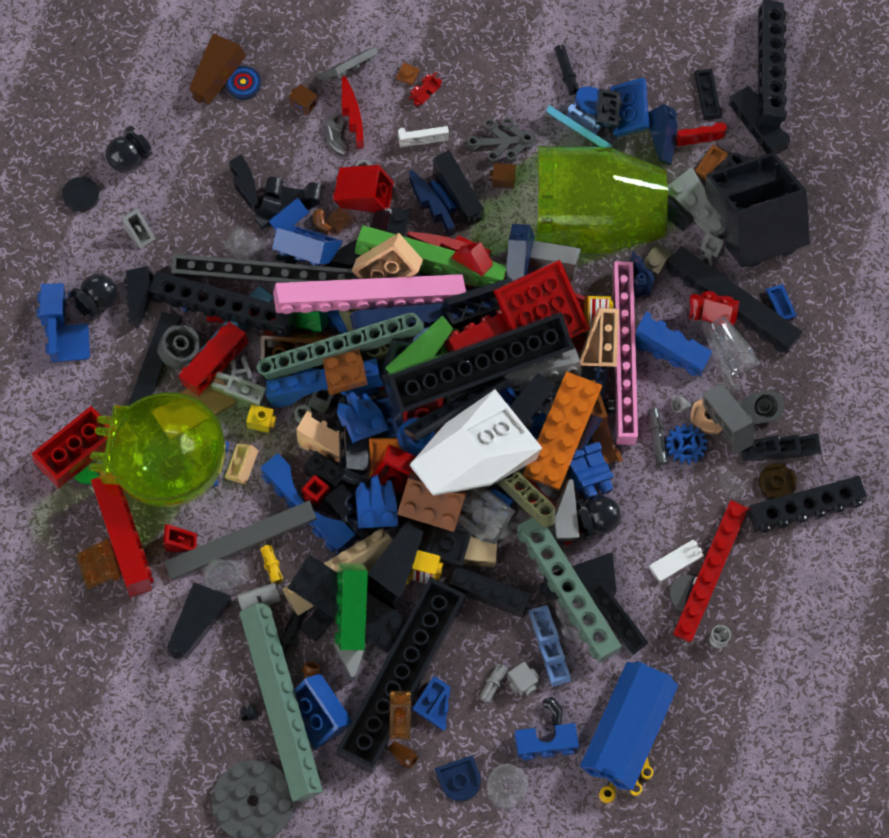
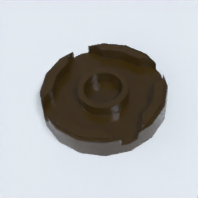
(777, 481)

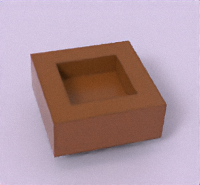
(408, 74)

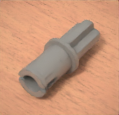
(493, 683)

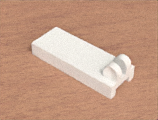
(422, 136)
(676, 561)

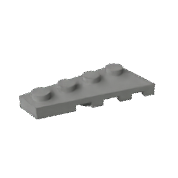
(691, 197)

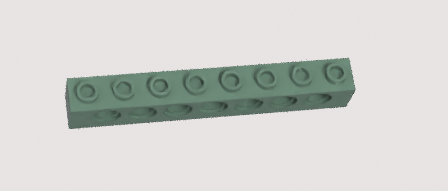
(599, 651)

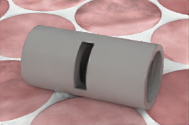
(266, 594)

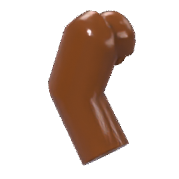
(318, 221)

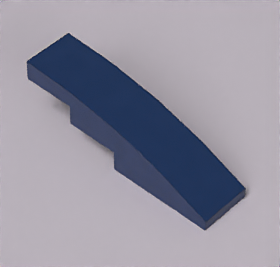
(428, 199)

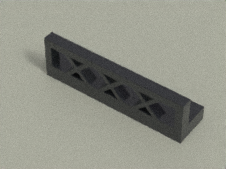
(472, 298)

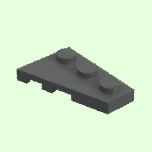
(352, 63)

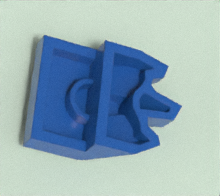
(361, 417)
(376, 504)

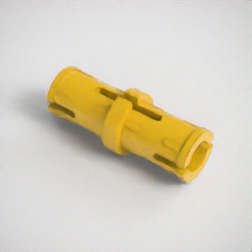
(271, 564)

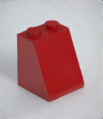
(363, 188)

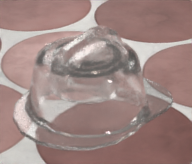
(225, 574)

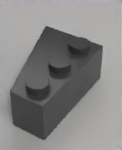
(730, 416)

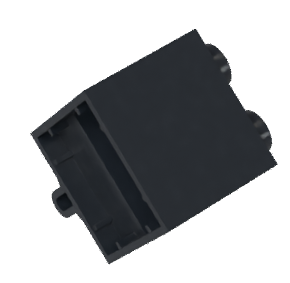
(764, 228)

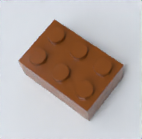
(435, 510)

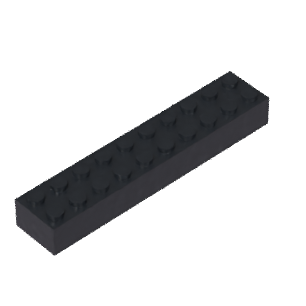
(477, 362)
(402, 671)

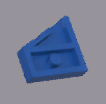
(433, 703)

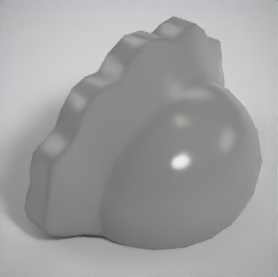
(684, 404)

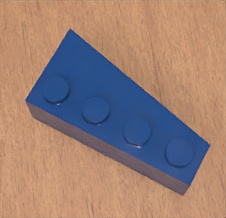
(671, 346)

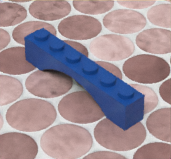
(289, 389)
(334, 532)

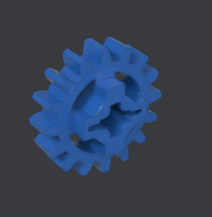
(683, 436)

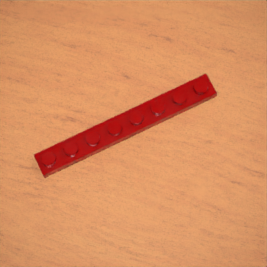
(710, 571)

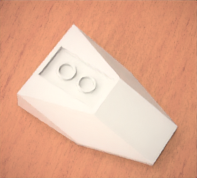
(476, 448)

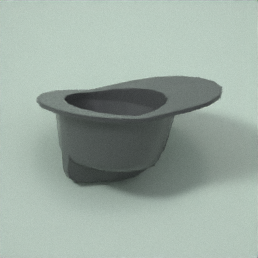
(764, 406)

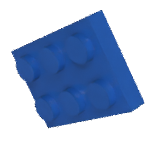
(634, 107)

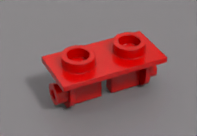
(429, 83)

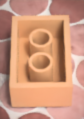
(388, 260)

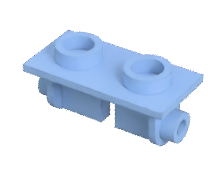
(583, 118)

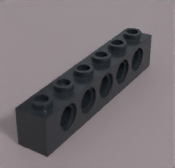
(851, 487)

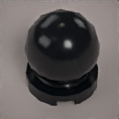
(126, 151)
(95, 294)
(598, 516)

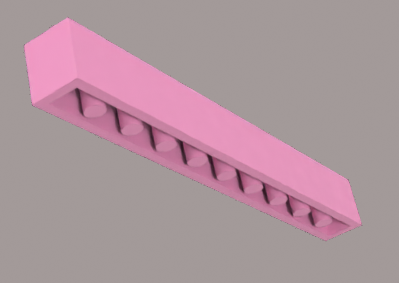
(365, 293)
(625, 372)

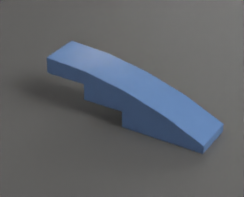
(549, 645)

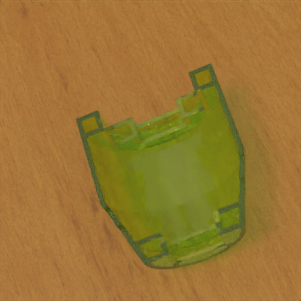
(598, 198)

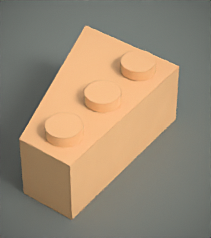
(602, 339)

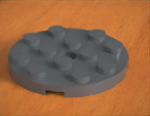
(249, 780)

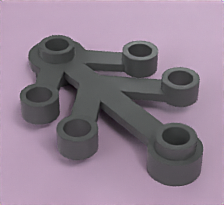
(503, 140)

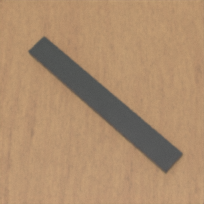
(240, 540)

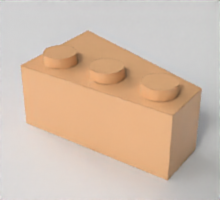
(318, 437)

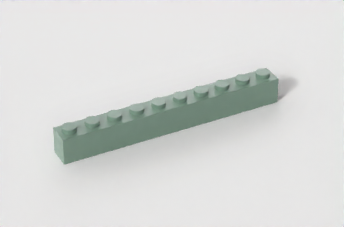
(281, 702)

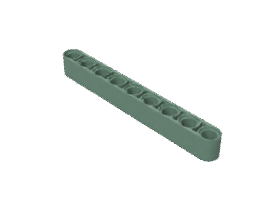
(330, 345)

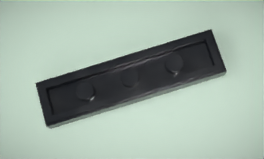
(617, 617)

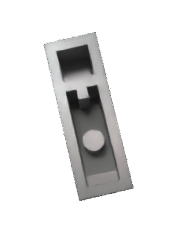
(566, 521)

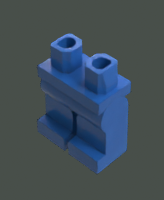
(590, 471)

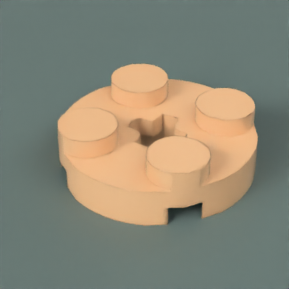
(700, 420)

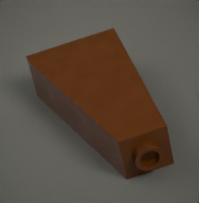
(215, 68)

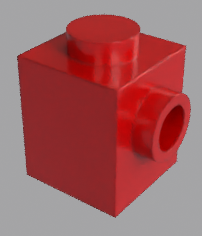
(315, 491)

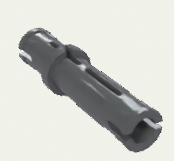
(656, 429)

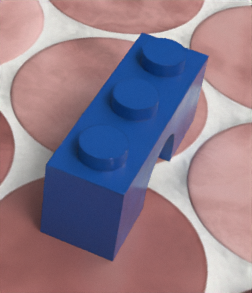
(529, 745)

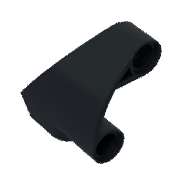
(278, 197)

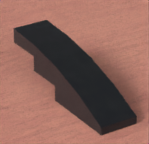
(782, 447)

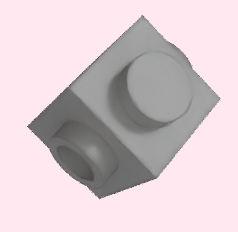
(523, 679)

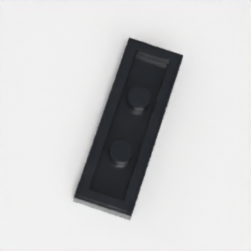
(707, 94)

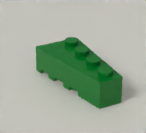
(351, 606)

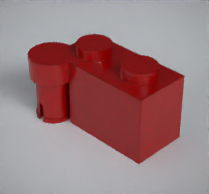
(713, 307)

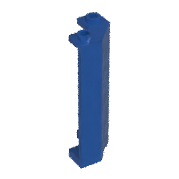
(629, 725)

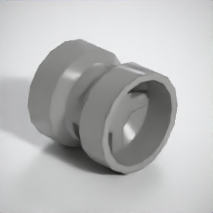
(722, 633)

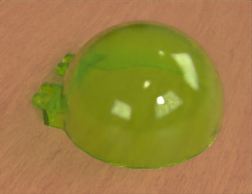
(162, 449)

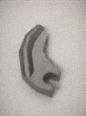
(333, 135)

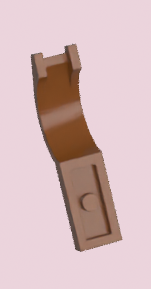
(602, 434)

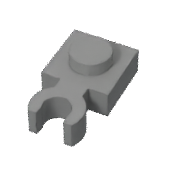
(710, 248)

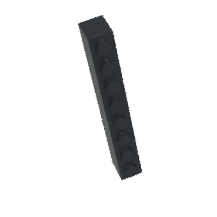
(751, 312)

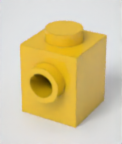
(261, 418)

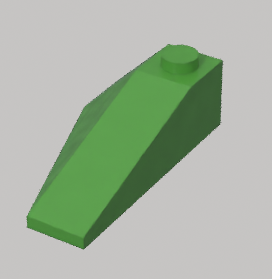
(424, 346)

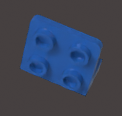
(67, 341)

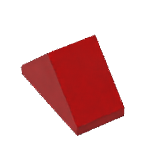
(474, 257)
(178, 539)

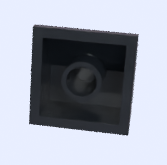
(392, 221)

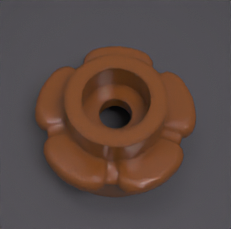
(311, 669)

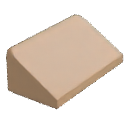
(241, 463)

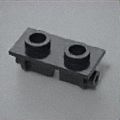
(678, 217)

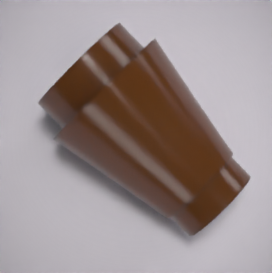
(403, 754)

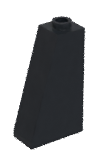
(453, 180)
(589, 573)
(197, 617)

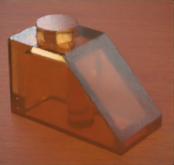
(400, 714)

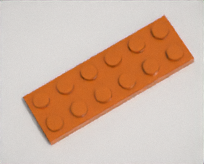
(563, 430)

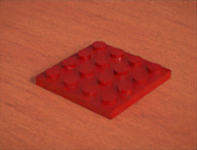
(540, 295)

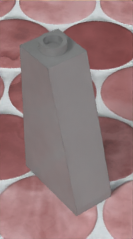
(546, 253)

